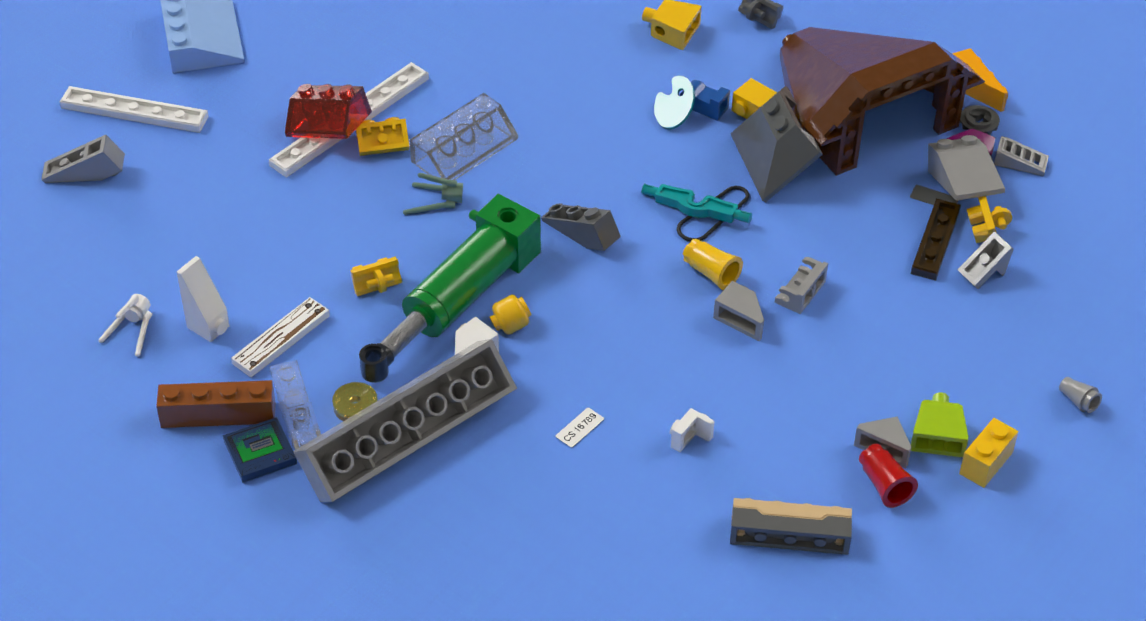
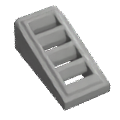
(1014, 155)

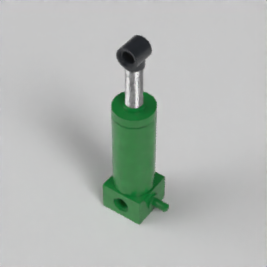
(503, 239)

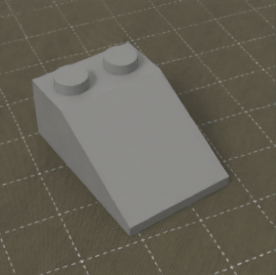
(964, 168)

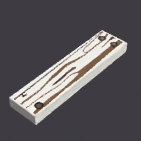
(280, 337)

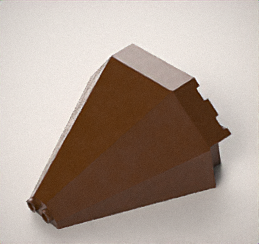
(847, 73)

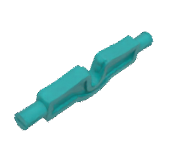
(708, 207)

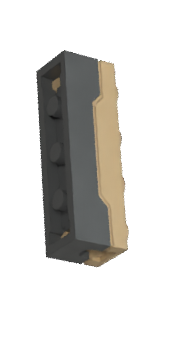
(791, 526)

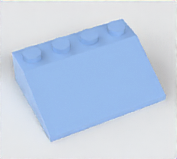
(201, 34)

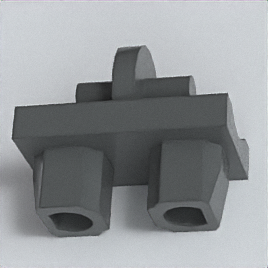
(763, 11)

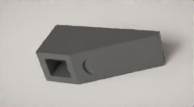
(586, 226)

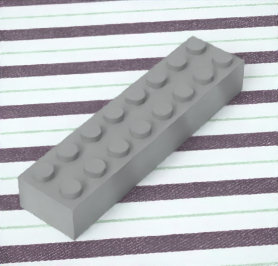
(404, 420)

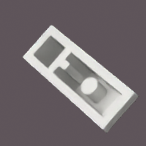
(201, 302)

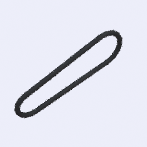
(717, 224)

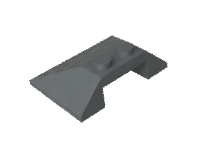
(775, 145)

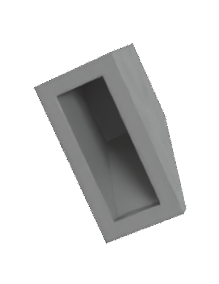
(740, 309)

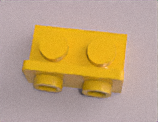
(382, 136)

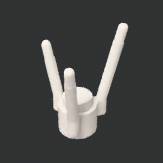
(134, 310)

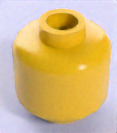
(510, 314)

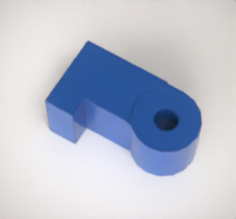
(710, 101)

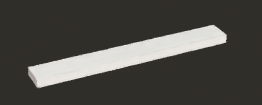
(379, 98)

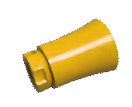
(713, 262)

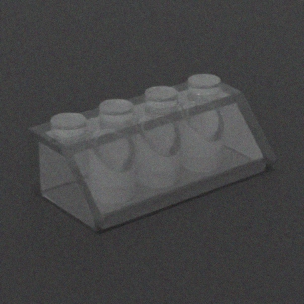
(463, 139)

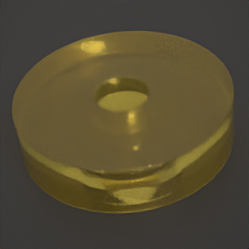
(349, 393)

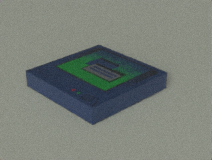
(259, 449)

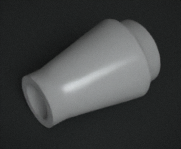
(1082, 395)

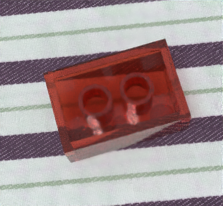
(326, 111)

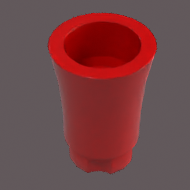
(888, 477)

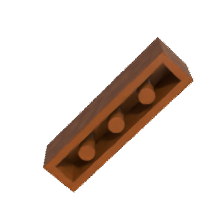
(215, 403)

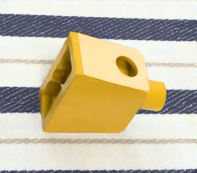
(673, 22)

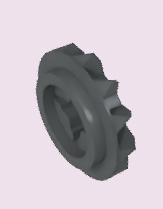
(974, 113)

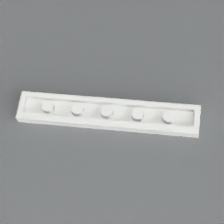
(134, 109)

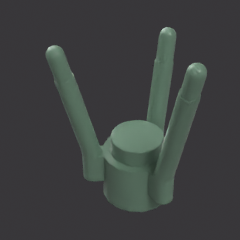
(450, 189)

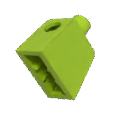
(940, 427)

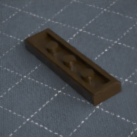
(936, 239)

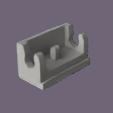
(803, 285)

